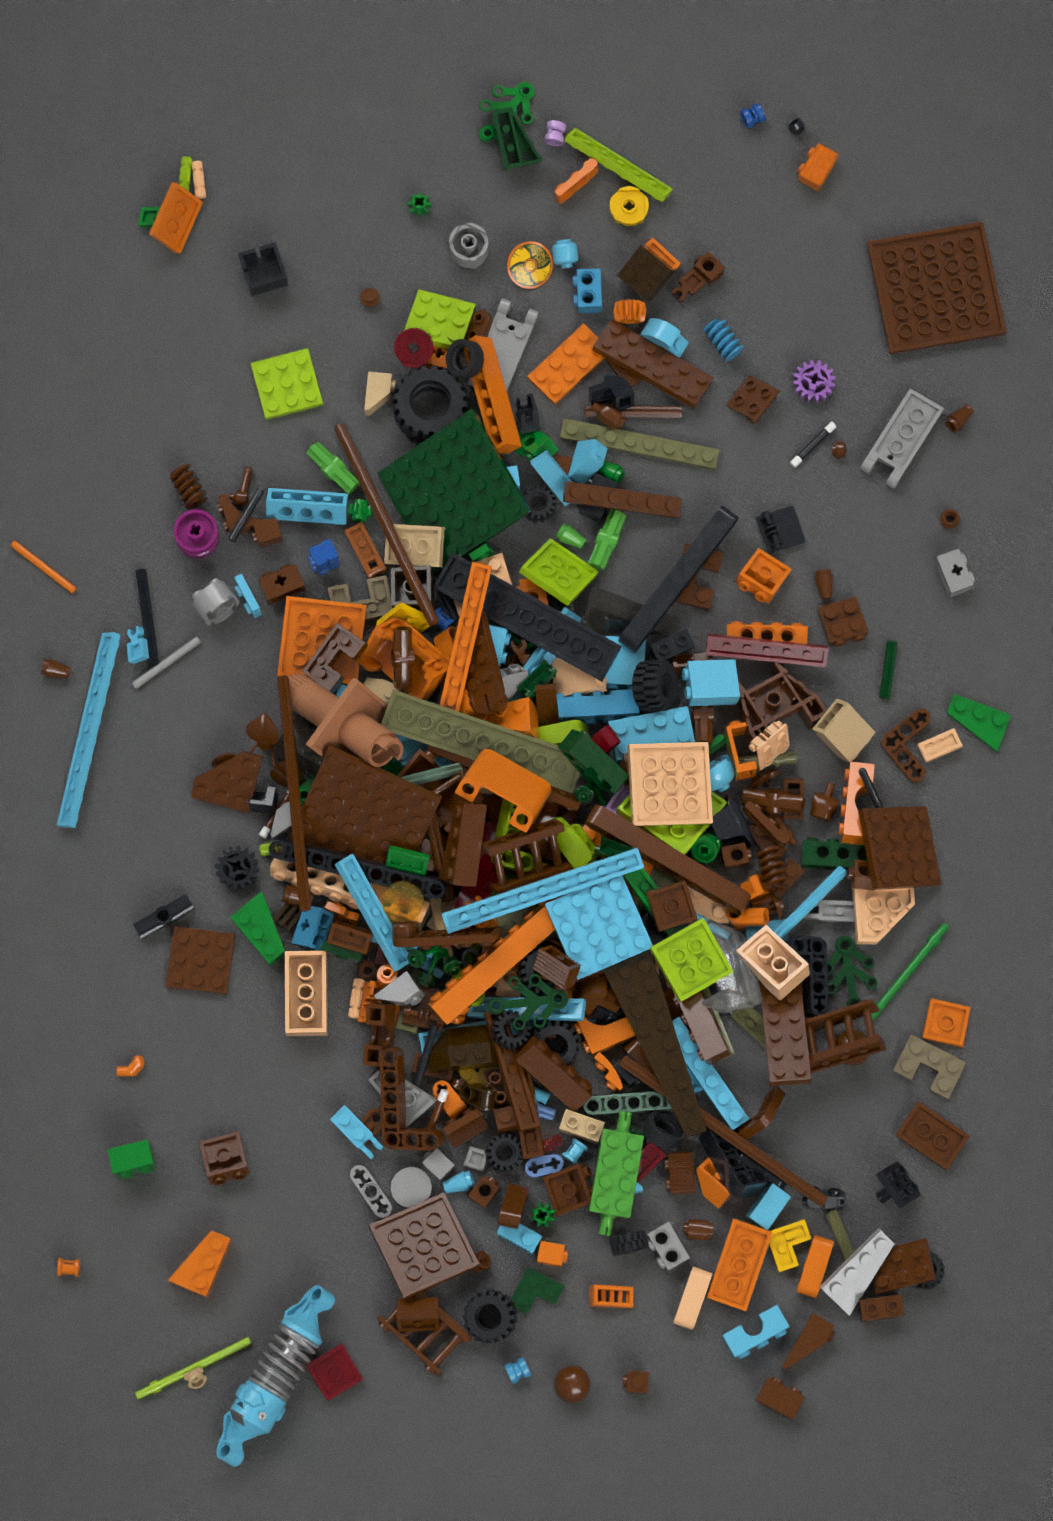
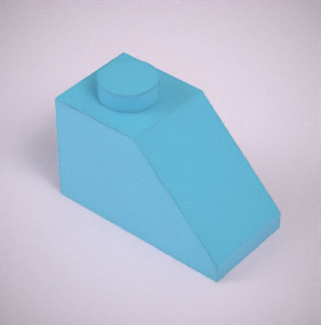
(587, 460)

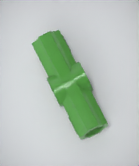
(332, 468)
(607, 539)

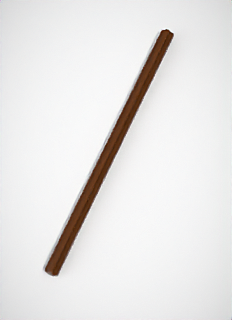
(386, 524)
(294, 794)
(734, 1138)

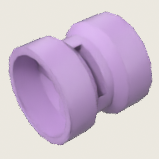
(555, 133)

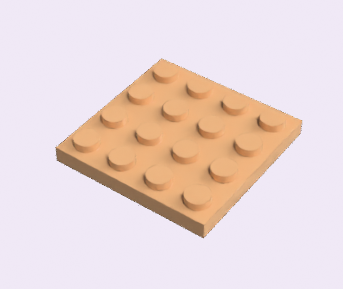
(670, 784)

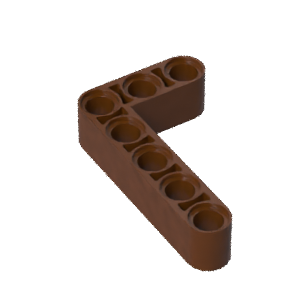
(399, 1108)

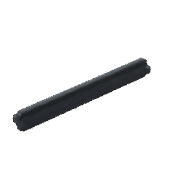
(147, 617)

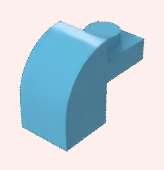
(665, 335)

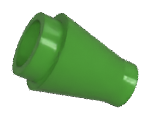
(570, 536)

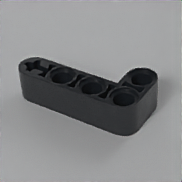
(818, 978)
(731, 1168)

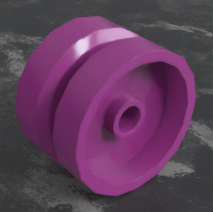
(196, 522)

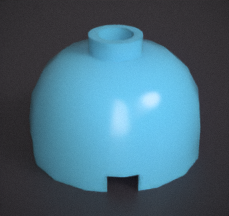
(721, 773)

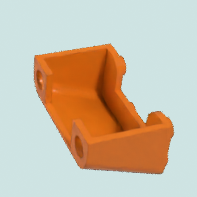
(508, 781)

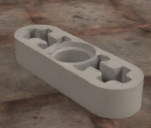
(357, 1182)

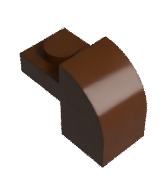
(596, 993)

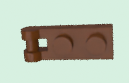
(365, 550)

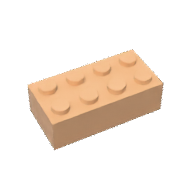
(306, 993)

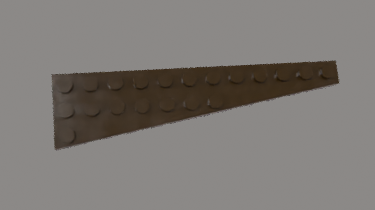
(646, 1010)

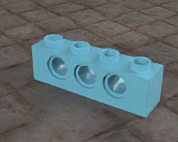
(307, 506)

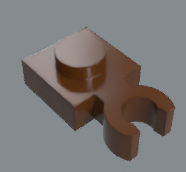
(690, 283)

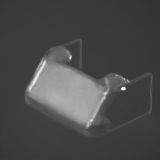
(741, 987)

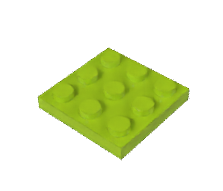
(441, 317)
(286, 384)
(559, 572)
(691, 959)

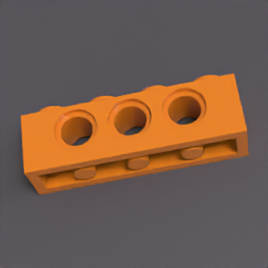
(797, 631)

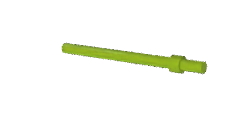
(155, 1386)

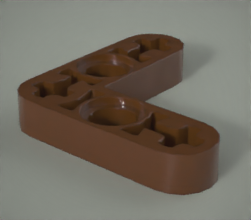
(899, 747)
(764, 1115)

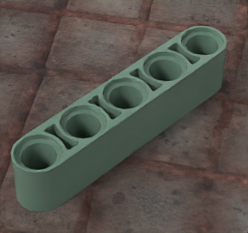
(622, 1100)

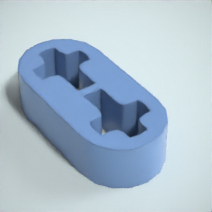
(542, 1161)

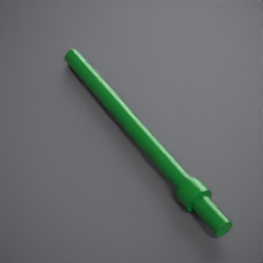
(932, 941)

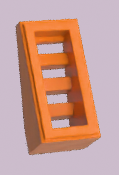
(593, 1296)

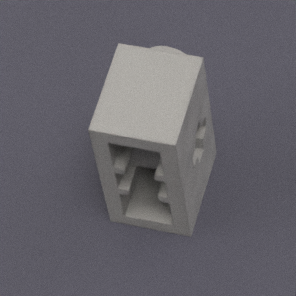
(954, 584)

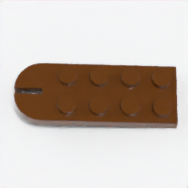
(484, 674)
(406, 935)

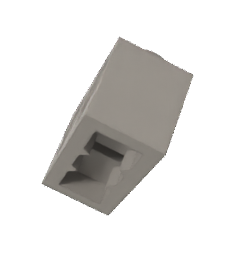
(673, 1244)

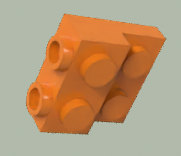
(762, 576)

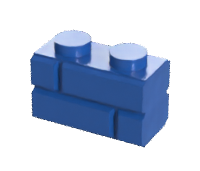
(323, 557)

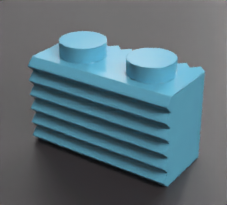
(523, 1237)

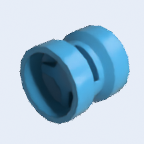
(517, 1370)

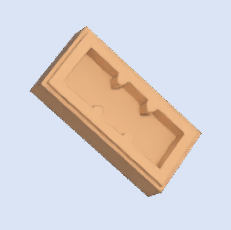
(939, 745)

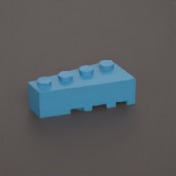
(597, 706)

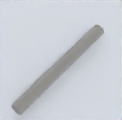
(166, 662)

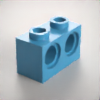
(591, 290)

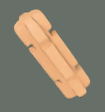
(198, 177)
(356, 997)

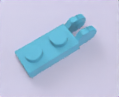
(354, 1130)

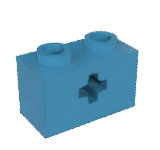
(312, 929)

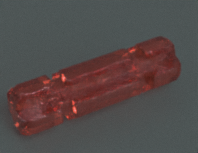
(550, 1143)

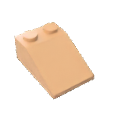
(774, 962)

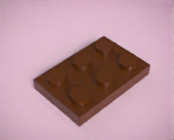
(932, 1135)
(905, 1267)

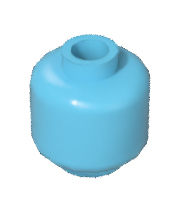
(565, 253)

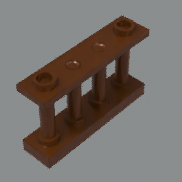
(514, 841)
(853, 1048)
(446, 1321)

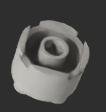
(463, 236)
(214, 602)

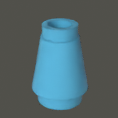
(460, 1182)

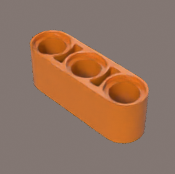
(815, 1266)

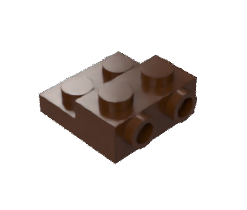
(843, 622)
(224, 1158)
(569, 1188)

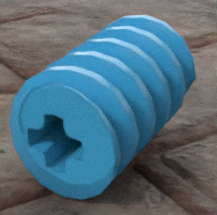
(723, 339)

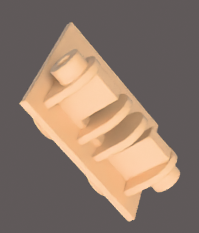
(771, 744)

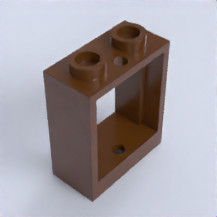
(346, 936)

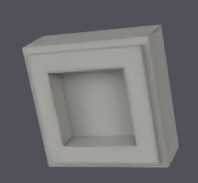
(475, 1159)

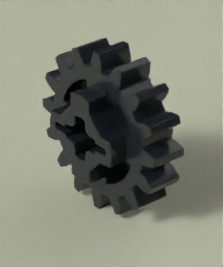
(233, 876)

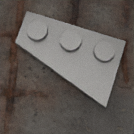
(416, 1099)

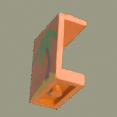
(744, 770)

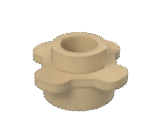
(195, 1378)

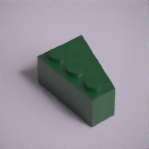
(511, 140)
(592, 762)

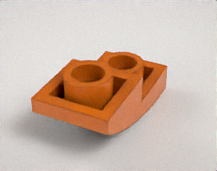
(612, 1079)

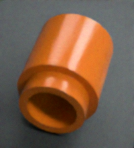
(385, 976)

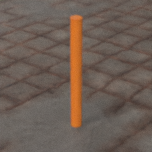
(43, 566)

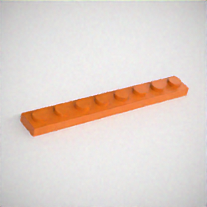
(465, 636)

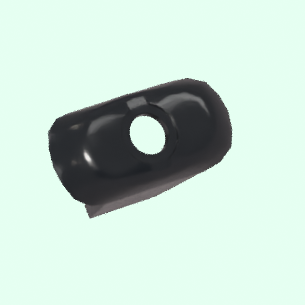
(731, 824)

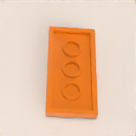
(566, 365)
(739, 1264)

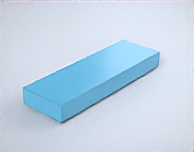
(551, 473)

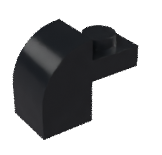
(615, 390)

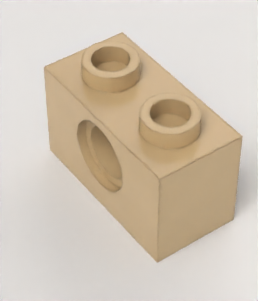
(581, 1126)

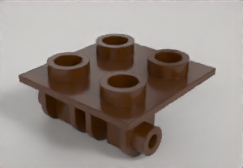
(753, 398)
(421, 1013)

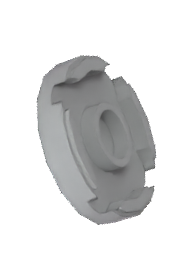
(411, 1187)

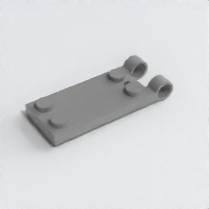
(509, 343)
(903, 435)

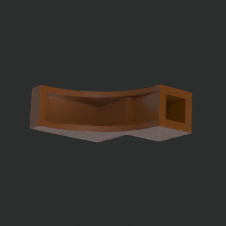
(266, 530)

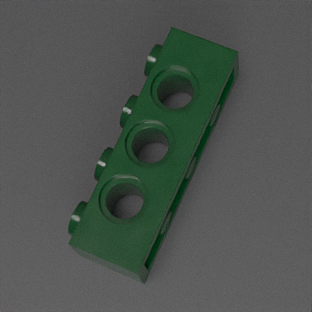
(811, 860)

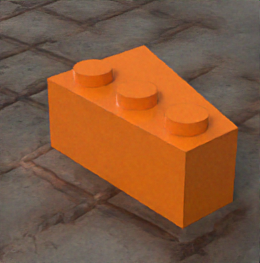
(519, 716)
(202, 1265)

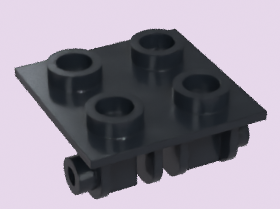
(780, 529)

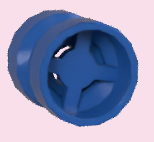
(752, 115)

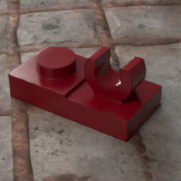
(650, 1157)

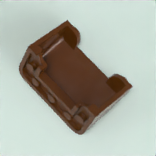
(425, 761)

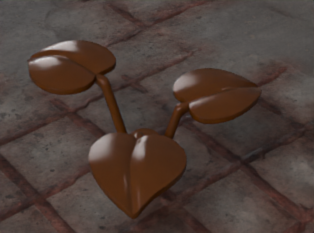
(266, 735)

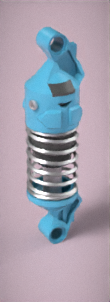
(264, 1396)

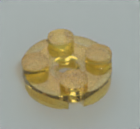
(407, 891)

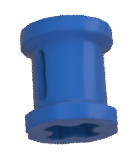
(444, 621)

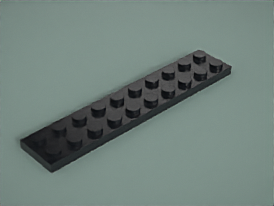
(534, 620)

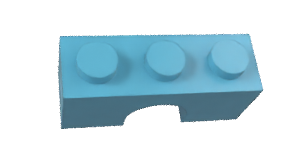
(772, 1325)

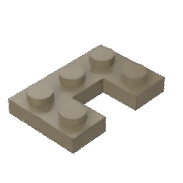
(377, 605)
(947, 1065)

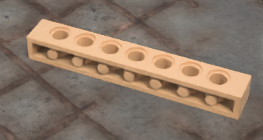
(280, 871)

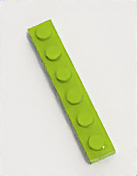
(618, 164)

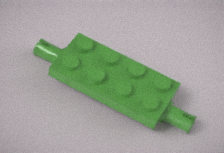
(616, 1173)

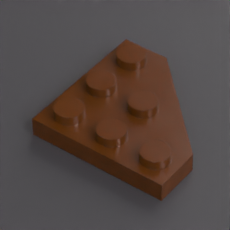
(230, 782)

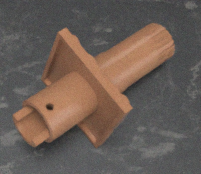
(345, 721)

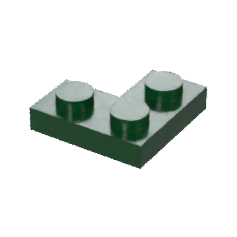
(534, 1285)

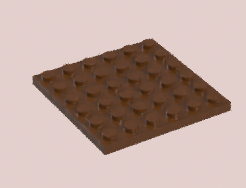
(936, 288)
(364, 810)

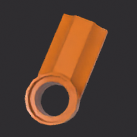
(749, 917)

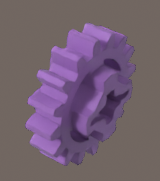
(804, 378)

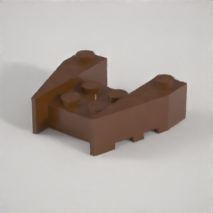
(777, 700)

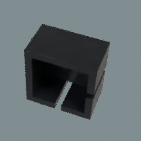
(264, 272)

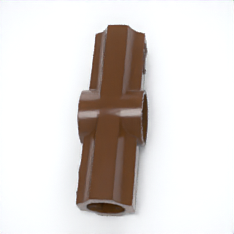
(402, 657)
(703, 719)
(774, 800)

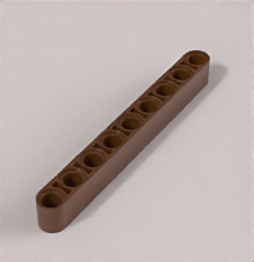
(669, 859)

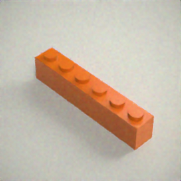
(494, 399)

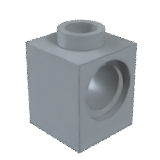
(438, 1164)

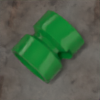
(706, 847)

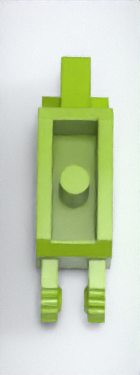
(576, 845)

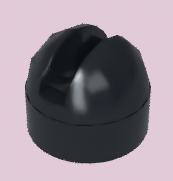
(796, 126)

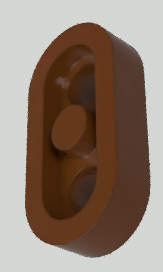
(480, 324)
(374, 1127)

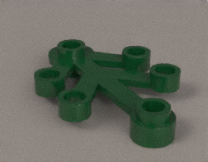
(848, 969)
(531, 1001)

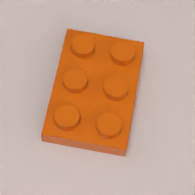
(176, 218)

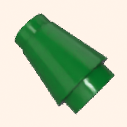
(612, 471)

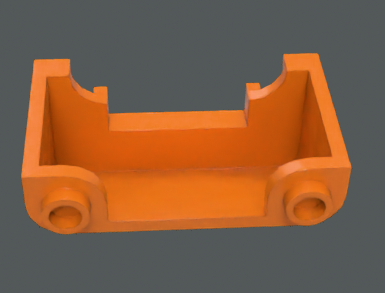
(429, 665)

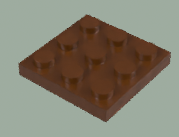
(200, 960)

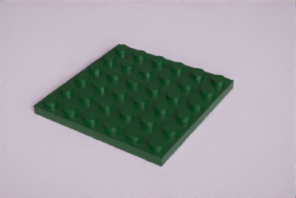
(457, 485)

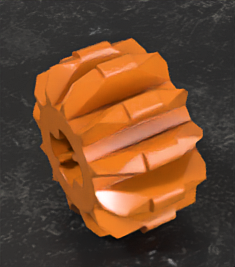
(629, 311)

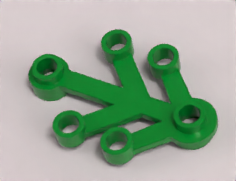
(519, 97)

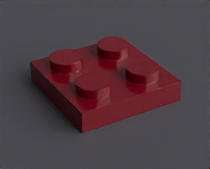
(334, 1372)

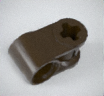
(478, 1095)

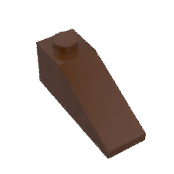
(812, 1337)

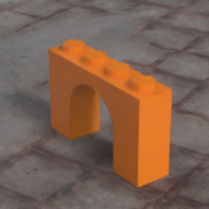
(601, 1037)

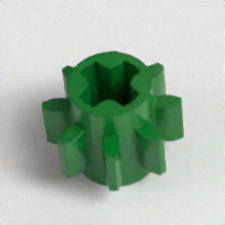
(419, 210)
(360, 510)
(546, 1219)

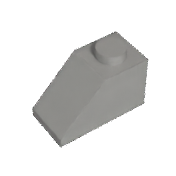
(282, 823)
(402, 991)

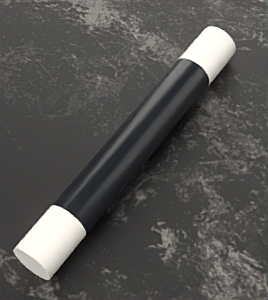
(813, 444)

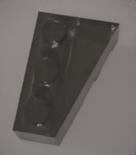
(307, 759)

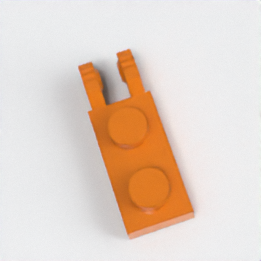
(576, 181)

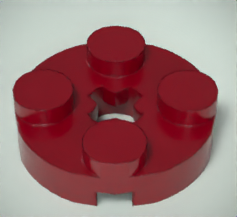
(405, 354)

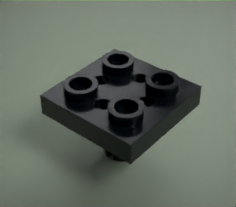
(897, 1185)

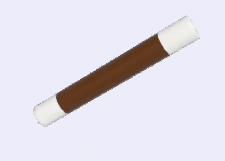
(268, 826)
(437, 1109)

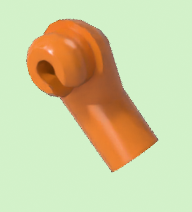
(133, 1068)

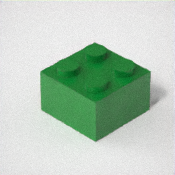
(132, 1159)

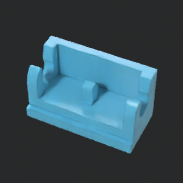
(768, 1206)

